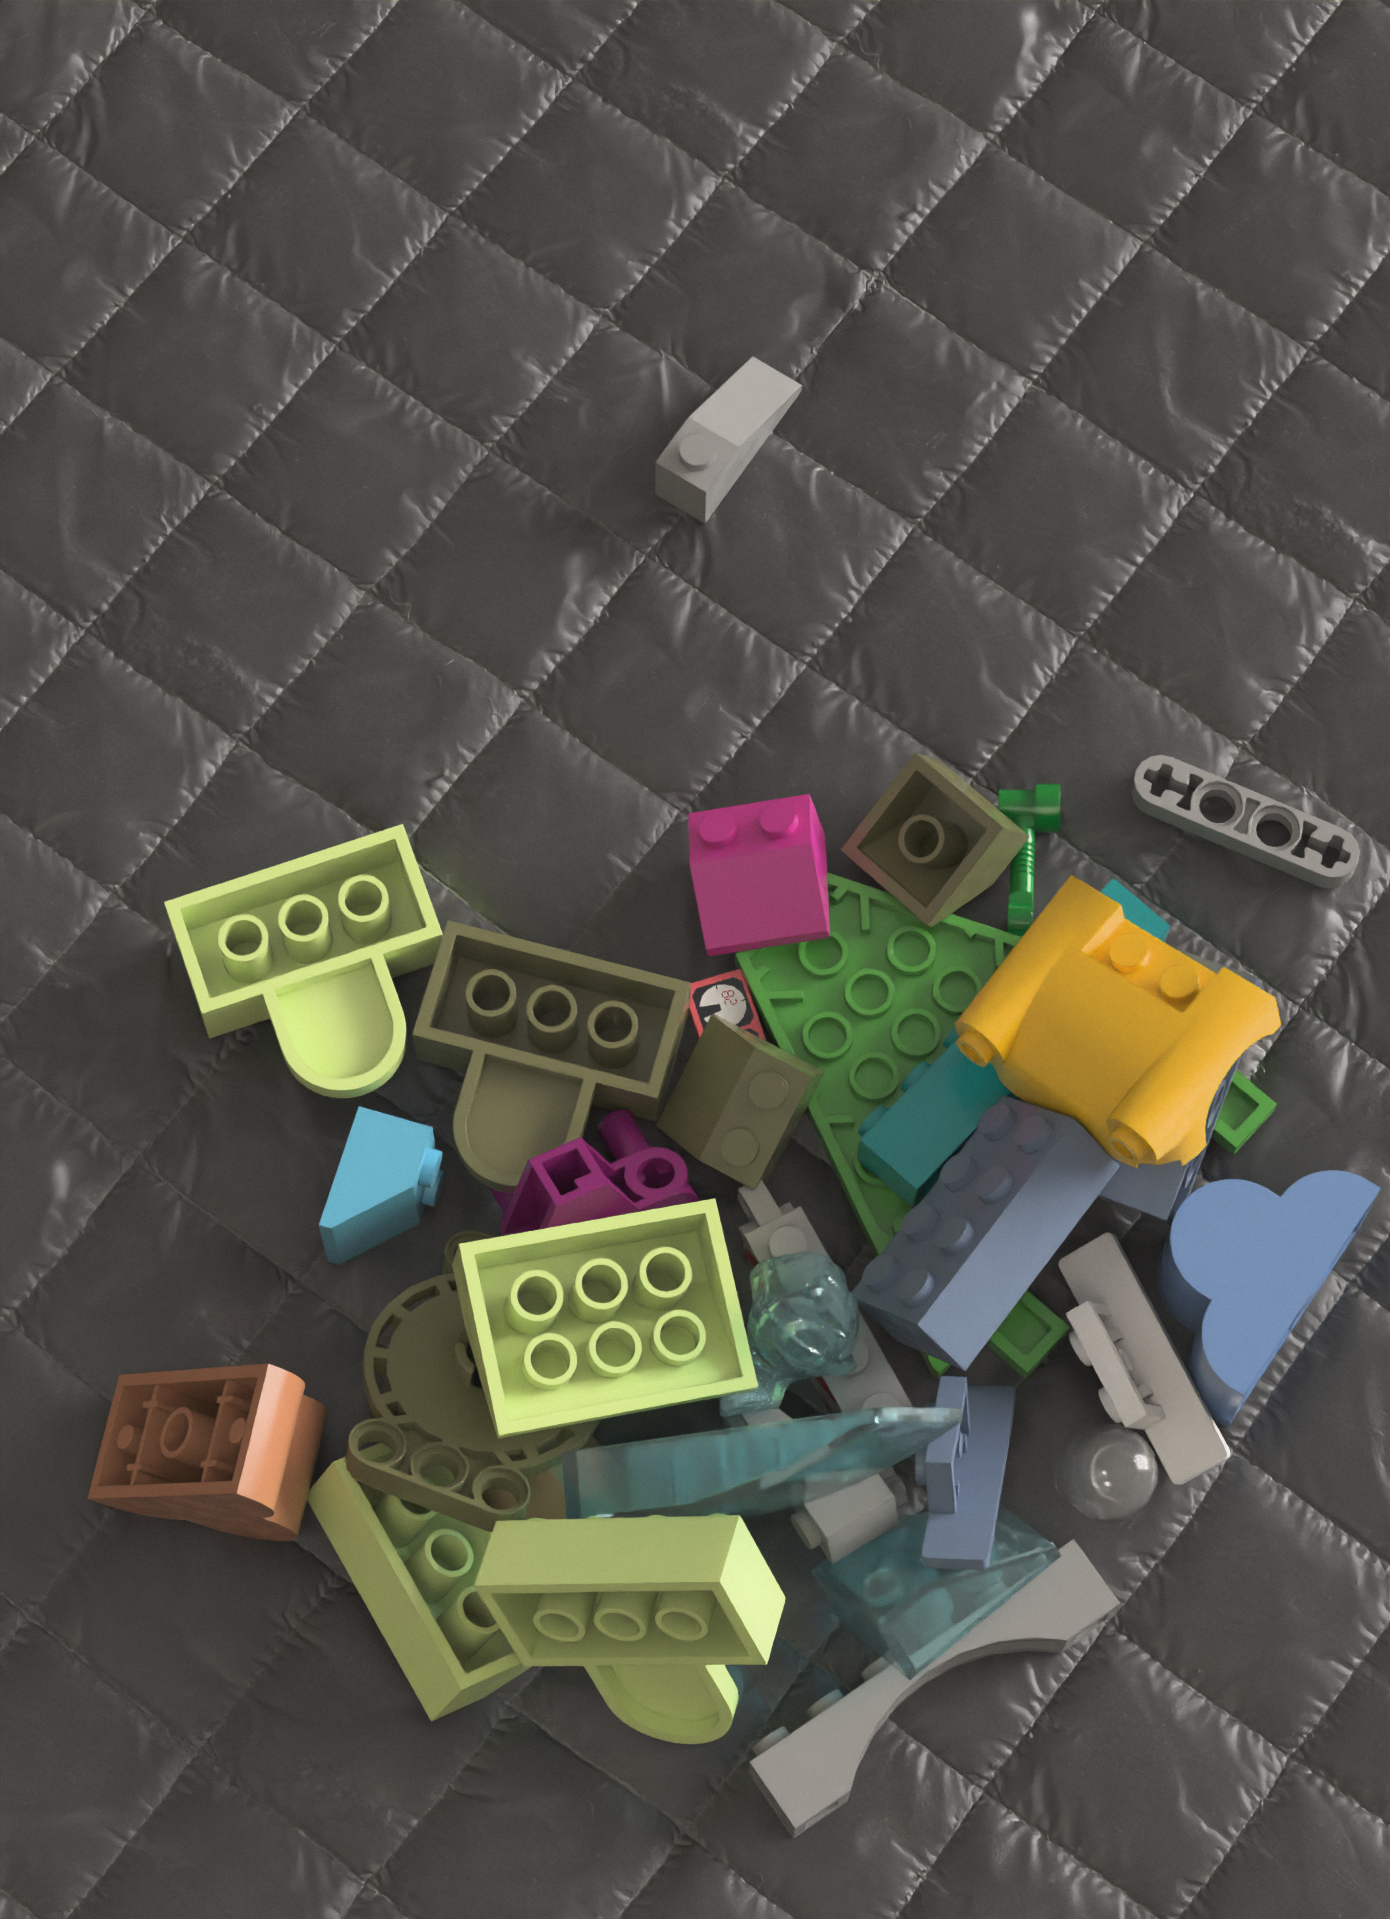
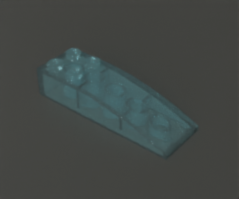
(747, 1467)

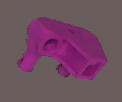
(581, 1186)

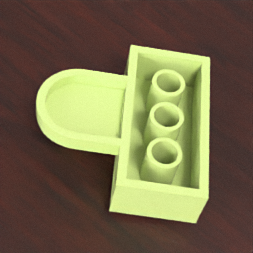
(315, 956)
(642, 1607)

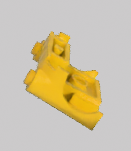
(1113, 1028)

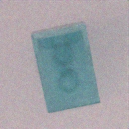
(920, 1611)

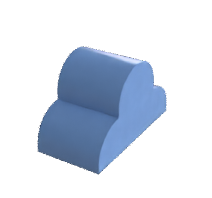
(1248, 1267)

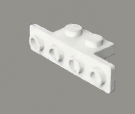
(1137, 1360)

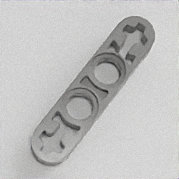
(1240, 831)

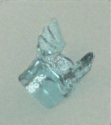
(797, 1327)

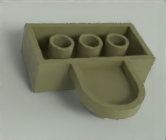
(542, 1044)

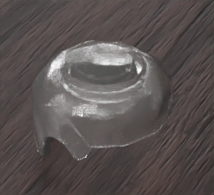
(1105, 1470)

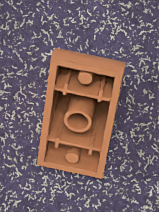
(212, 1449)

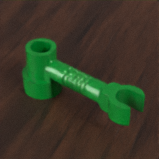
(1033, 813)

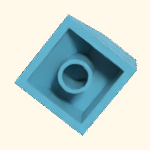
(380, 1184)

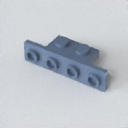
(965, 1474)

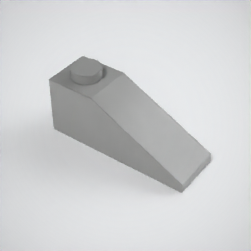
(723, 438)

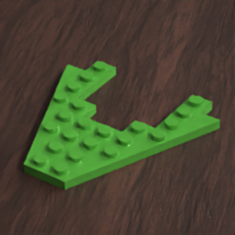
(871, 1012)

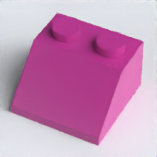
(759, 874)

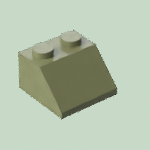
(934, 840)
(738, 1102)

